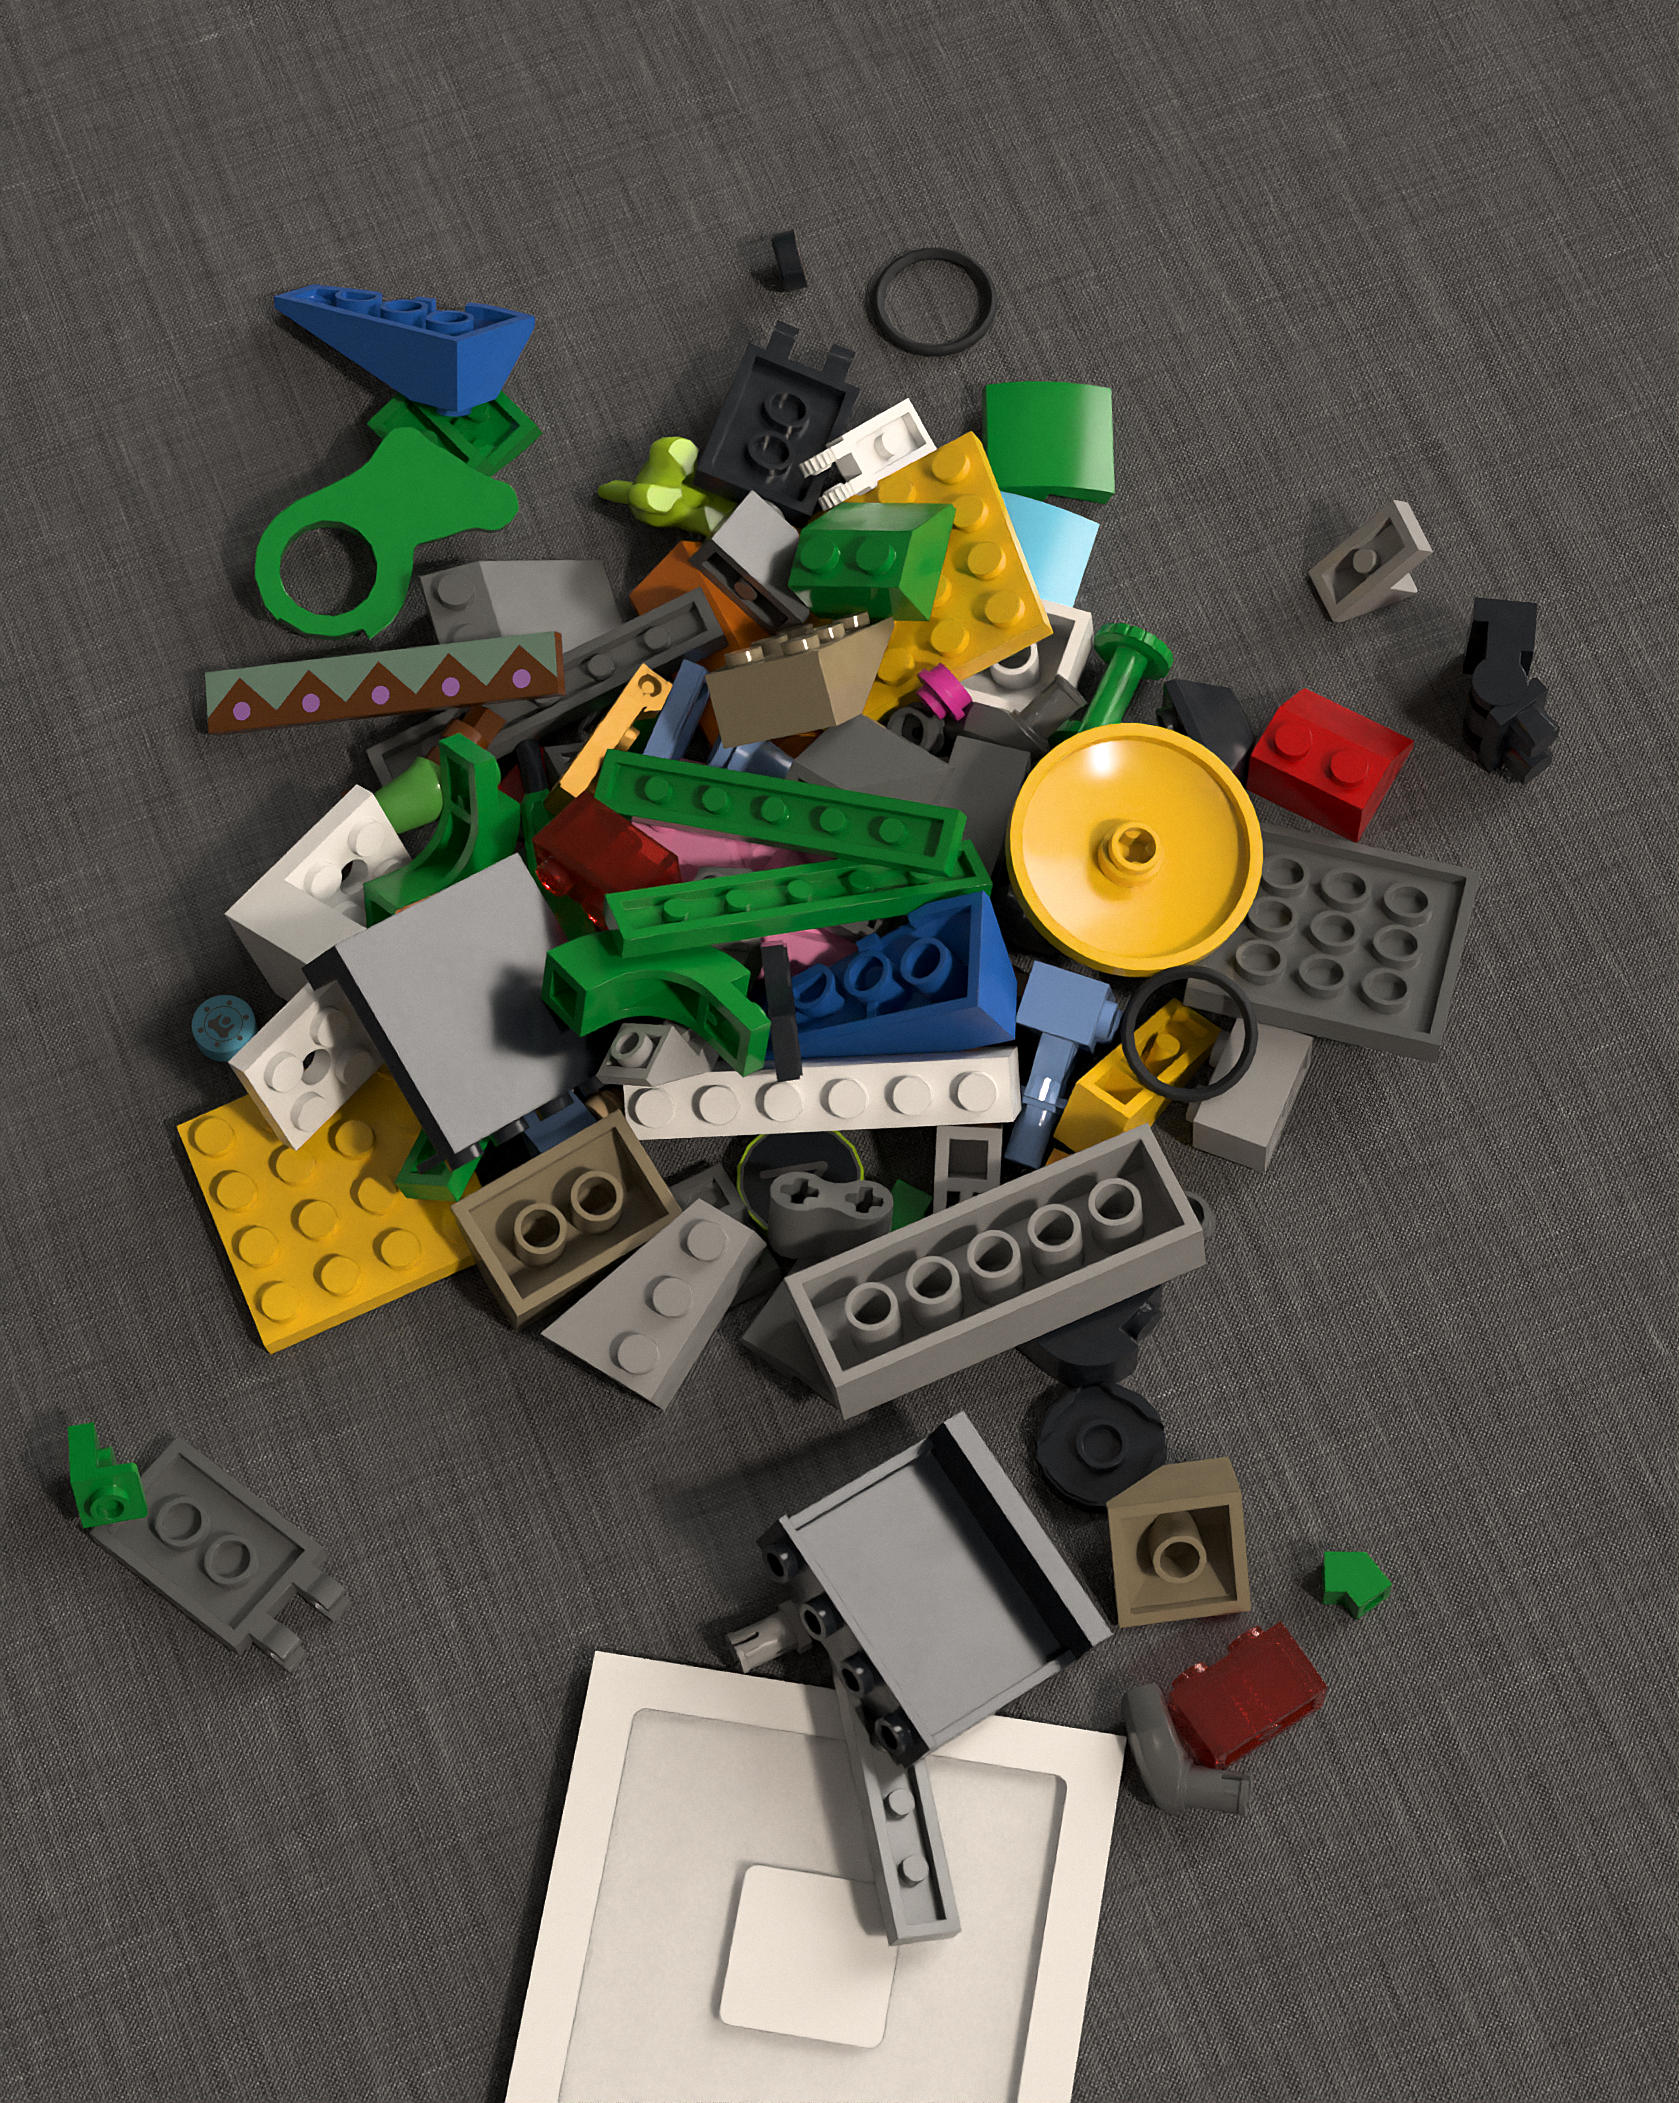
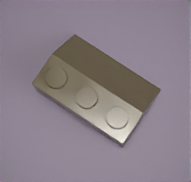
(565, 1219)

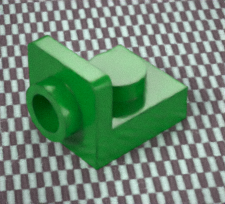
(100, 1487)

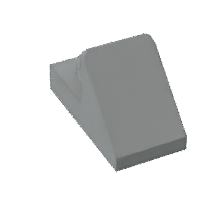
(1372, 564)

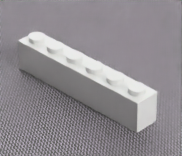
(833, 1096)

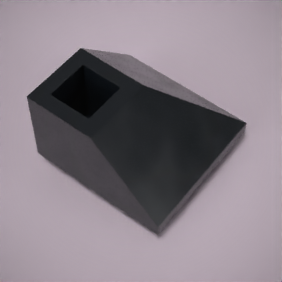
(1211, 719)

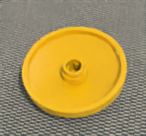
(1133, 849)

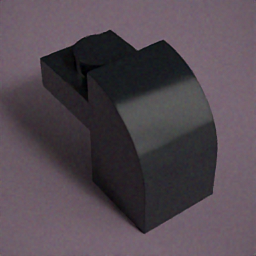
(1099, 1344)

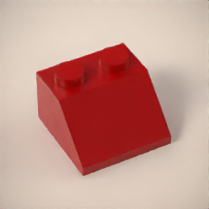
(1326, 763)

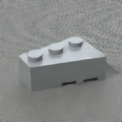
(661, 1303)

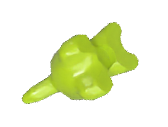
(664, 493)

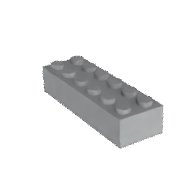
(996, 1270)

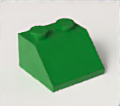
(873, 560)

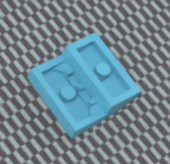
(1053, 544)

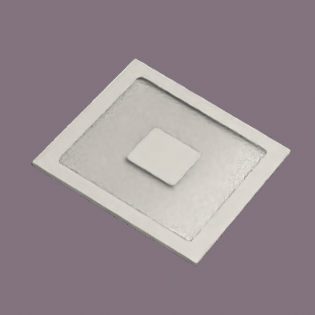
(728, 1923)

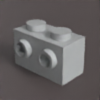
(1251, 1114)

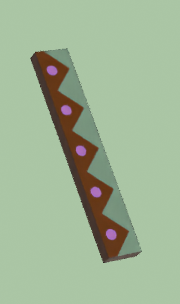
(385, 683)

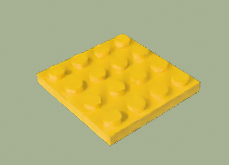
(985, 590)
(322, 1225)

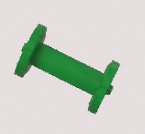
(1130, 657)

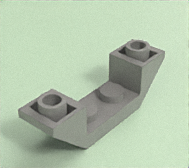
(672, 1051)

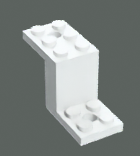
(284, 925)

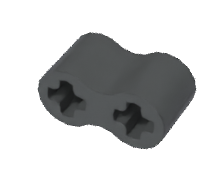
(825, 1217)

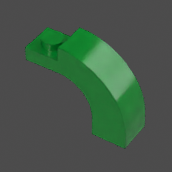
(473, 833)
(693, 986)

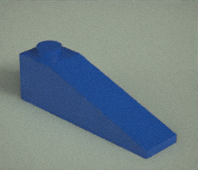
(419, 351)
(916, 990)

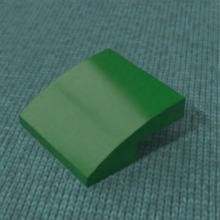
(482, 439)
(1050, 439)

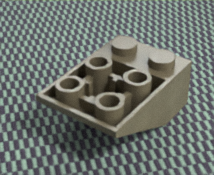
(798, 679)

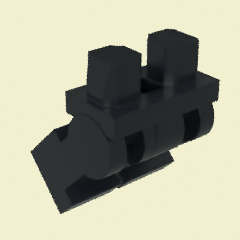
(1502, 710)

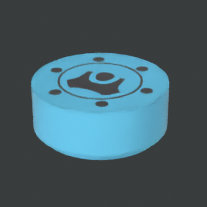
(223, 1026)

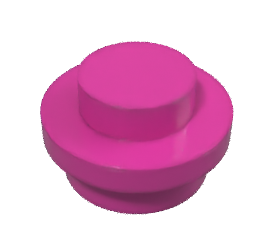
(942, 693)

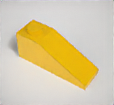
(1112, 1097)

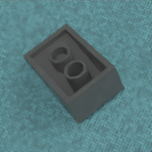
(520, 599)

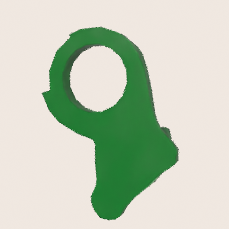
(393, 504)

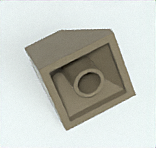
(1179, 1545)

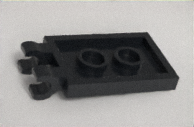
(774, 423)

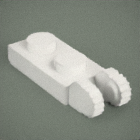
(871, 452)

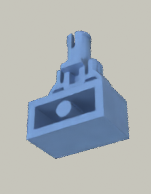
(1069, 1018)

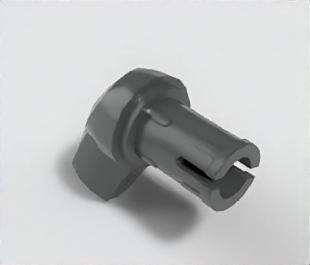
(1016, 729)
(1165, 1765)

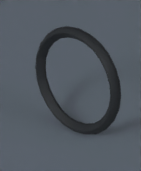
(934, 349)
(1183, 972)

